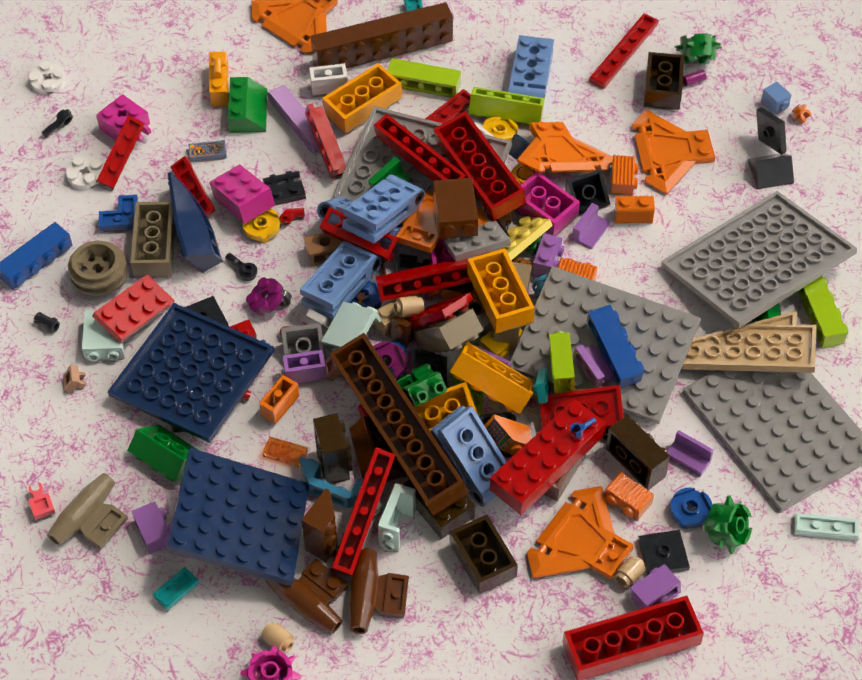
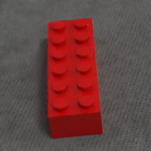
(477, 159)
(546, 458)
(632, 638)

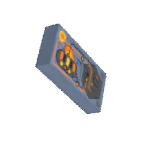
(207, 151)

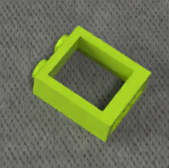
(561, 362)

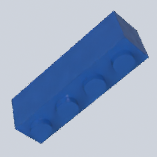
(34, 255)
(615, 346)

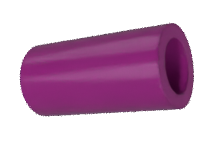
(694, 78)

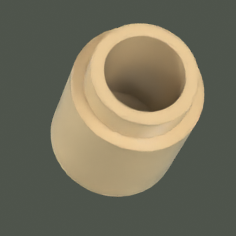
(408, 306)
(630, 571)
(278, 636)

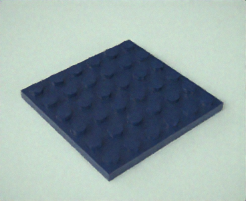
(191, 372)
(238, 517)

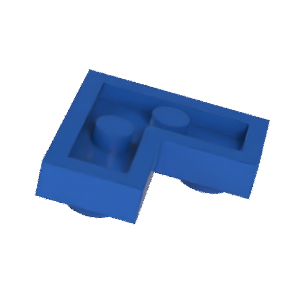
(121, 218)

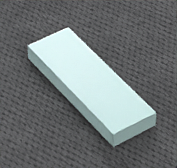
(826, 527)

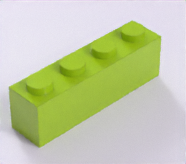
(426, 77)
(506, 105)
(823, 313)

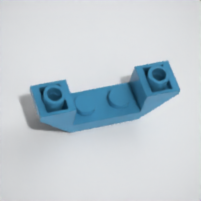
(341, 496)

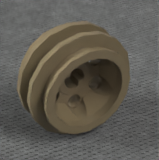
(104, 267)

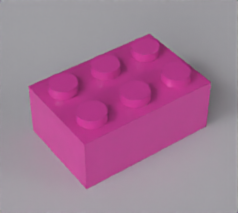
(242, 193)
(548, 201)

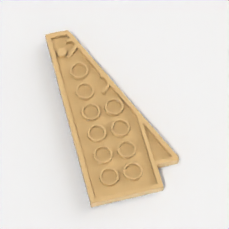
(764, 346)

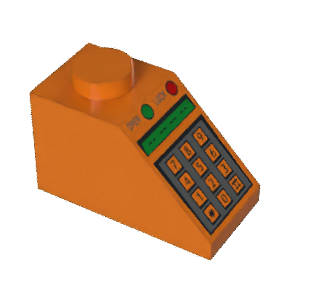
(508, 433)

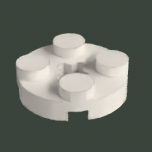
(46, 70)
(80, 165)

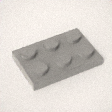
(489, 239)

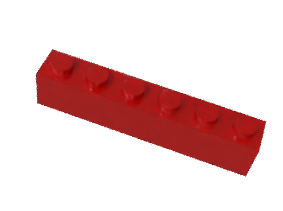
(415, 150)
(422, 279)
(362, 512)

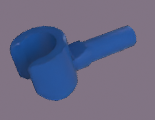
(581, 427)

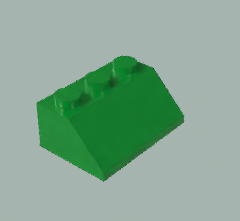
(247, 106)
(160, 450)

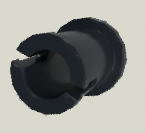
(45, 321)

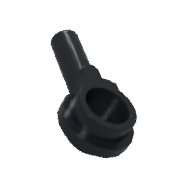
(63, 117)
(246, 271)

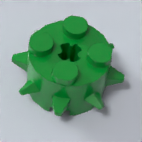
(698, 48)
(728, 524)

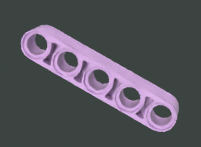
(293, 114)

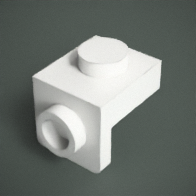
(318, 318)

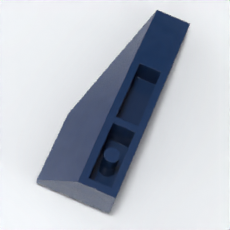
(193, 227)

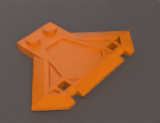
(293, 19)
(669, 150)
(561, 152)
(420, 227)
(580, 539)

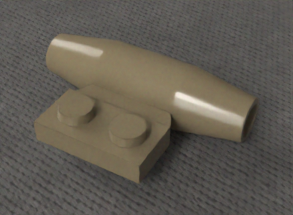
(90, 515)

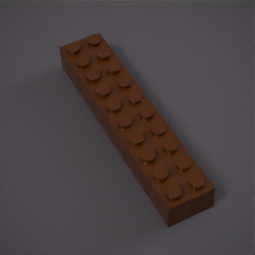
(399, 424)

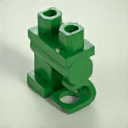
(426, 385)

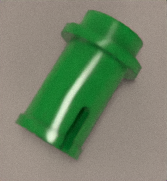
(534, 246)

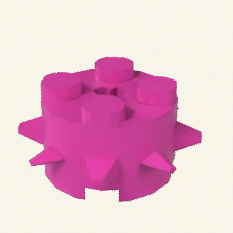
(271, 663)

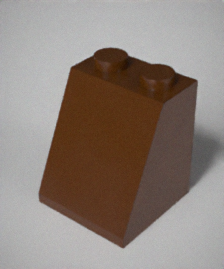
(455, 208)

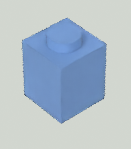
(776, 97)

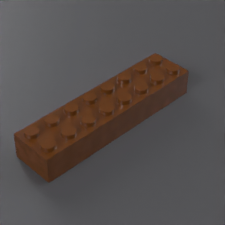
(384, 37)

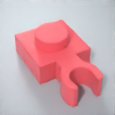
(41, 503)

